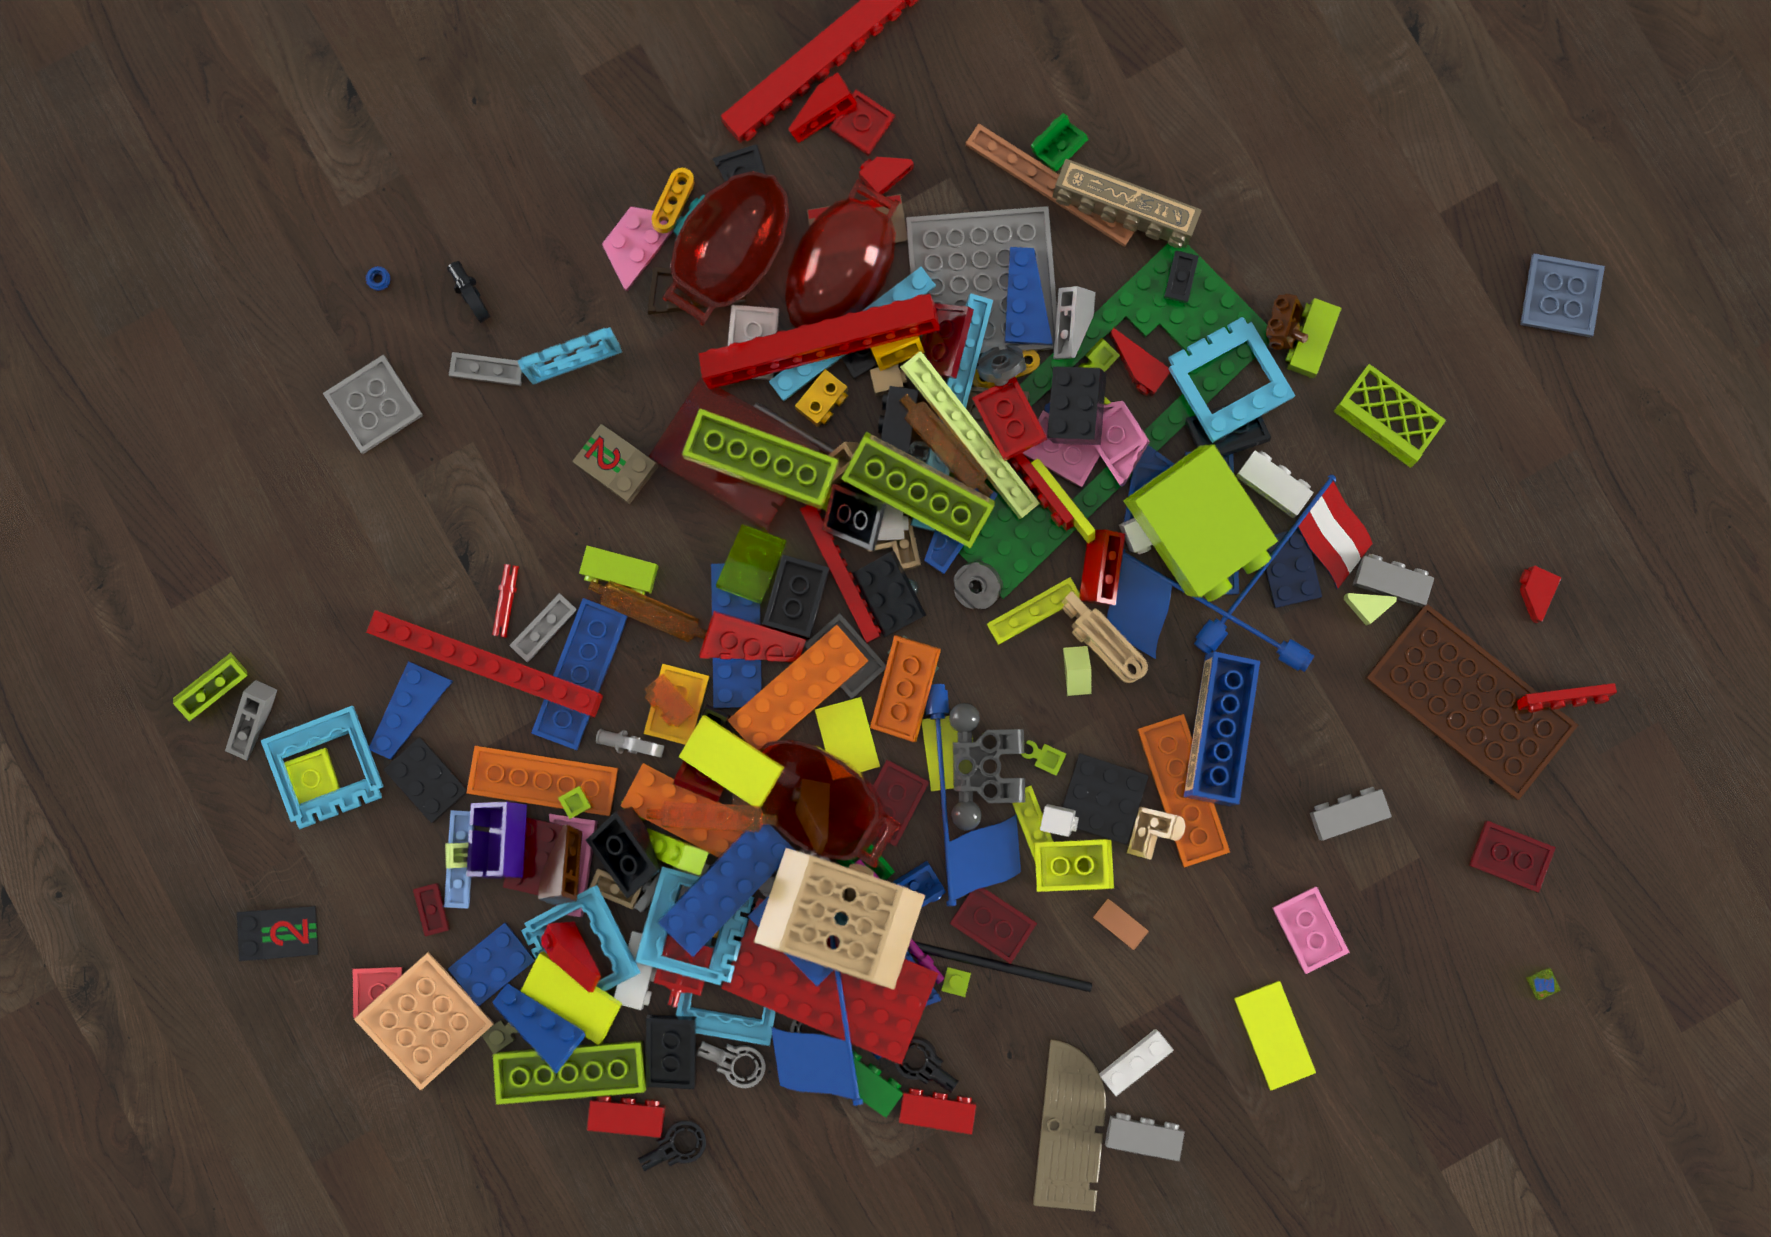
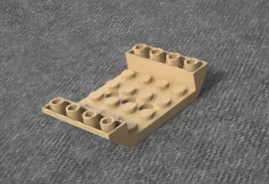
(803, 913)

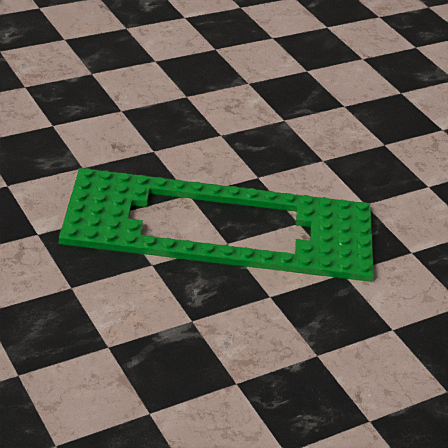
(1021, 545)

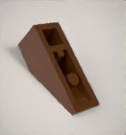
(813, 810)
(561, 870)

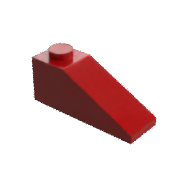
(825, 104)
(1141, 366)
(570, 953)

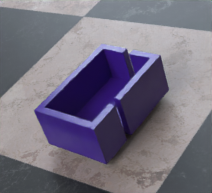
(502, 848)

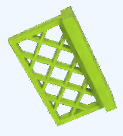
(1382, 433)

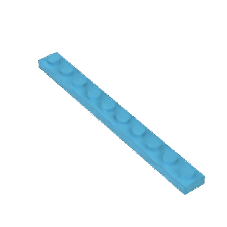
(962, 384)

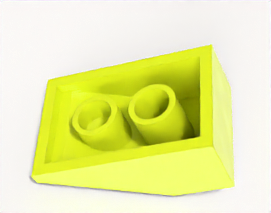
(1074, 865)

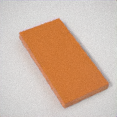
(905, 688)

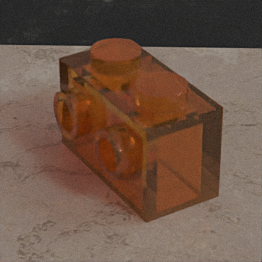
(669, 700)

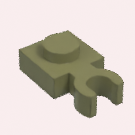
(499, 1036)

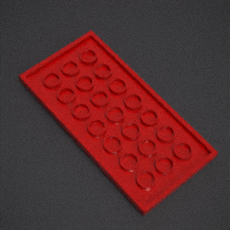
(877, 1016)

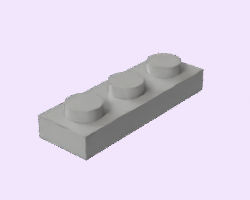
(485, 369)
(543, 627)

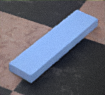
(457, 883)

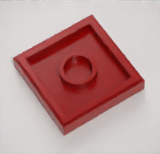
(863, 123)

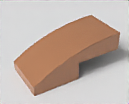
(1121, 924)

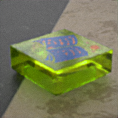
(1543, 983)

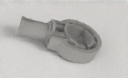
(621, 741)
(719, 1055)

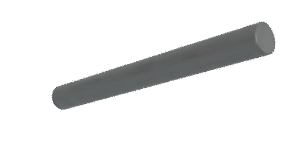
(824, 447)

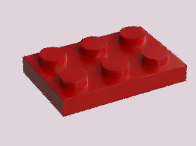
(1009, 419)

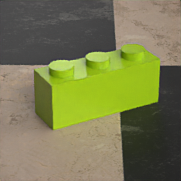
(1319, 325)
(621, 569)
(209, 687)
(677, 852)

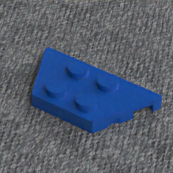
(1148, 467)

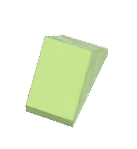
(1369, 606)
(1077, 670)
(456, 855)

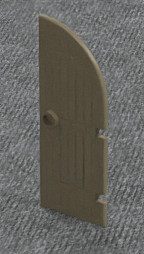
(1068, 1140)

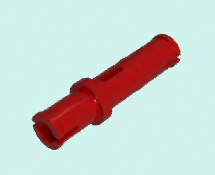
(505, 600)

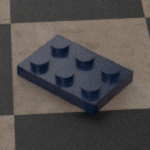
(1292, 572)

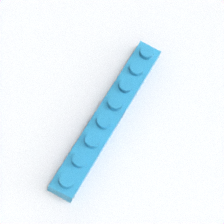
(795, 378)

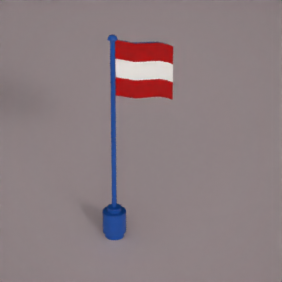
(1330, 533)

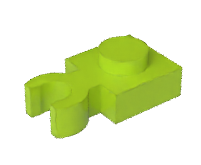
(1100, 356)
(1048, 758)

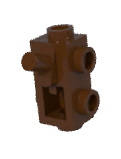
(1285, 324)

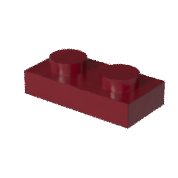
(431, 909)

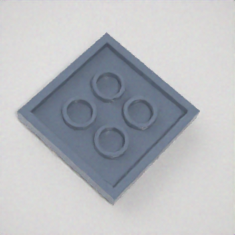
(1562, 295)

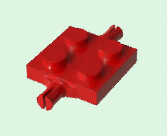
(680, 983)

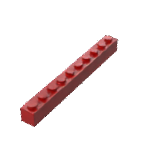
(841, 575)

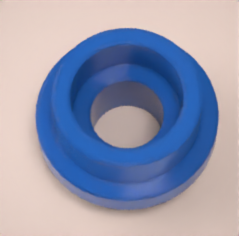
(370, 278)

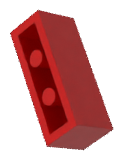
(1102, 568)
(937, 1111)
(626, 1116)

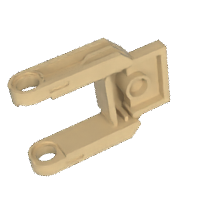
(1104, 640)

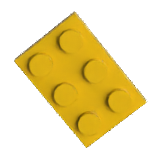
(693, 689)

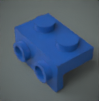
(924, 881)

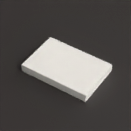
(752, 322)

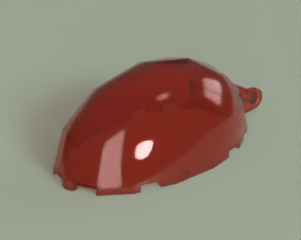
(728, 243)
(841, 259)
(853, 803)

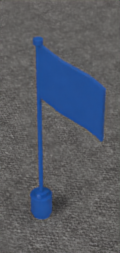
(1144, 604)
(981, 855)
(817, 1060)

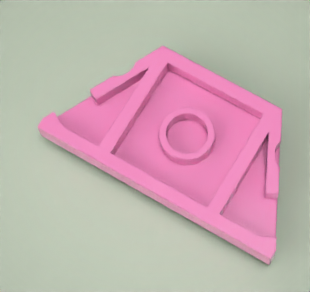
(634, 244)
(1121, 441)

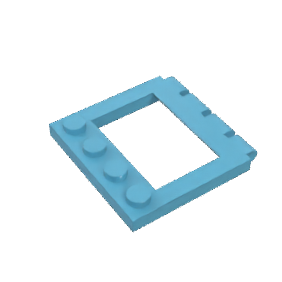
(562, 364)
(1244, 409)
(309, 736)
(601, 923)
(654, 936)
(728, 1025)

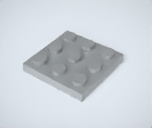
(372, 404)

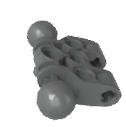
(966, 813)

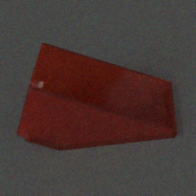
(739, 496)

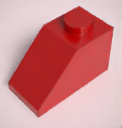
(884, 172)
(1537, 591)

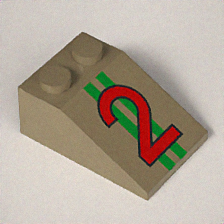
(615, 463)

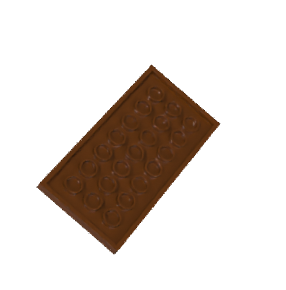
(1470, 701)

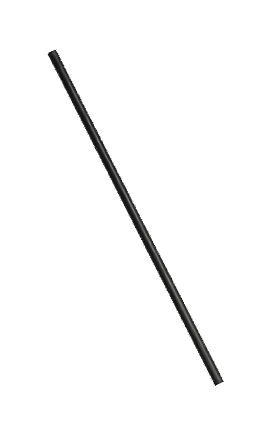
(1001, 966)

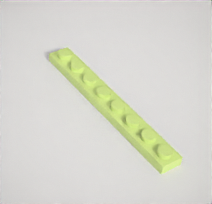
(969, 434)

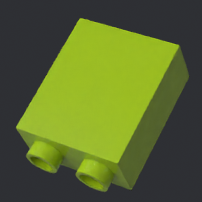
(1202, 523)

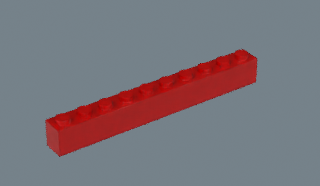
(809, 65)
(819, 341)
(485, 663)

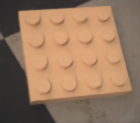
(424, 1021)

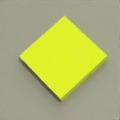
(312, 775)

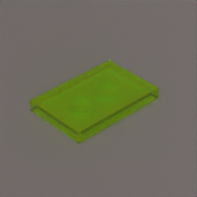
(751, 564)

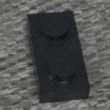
(1181, 277)

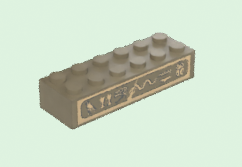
(1126, 204)

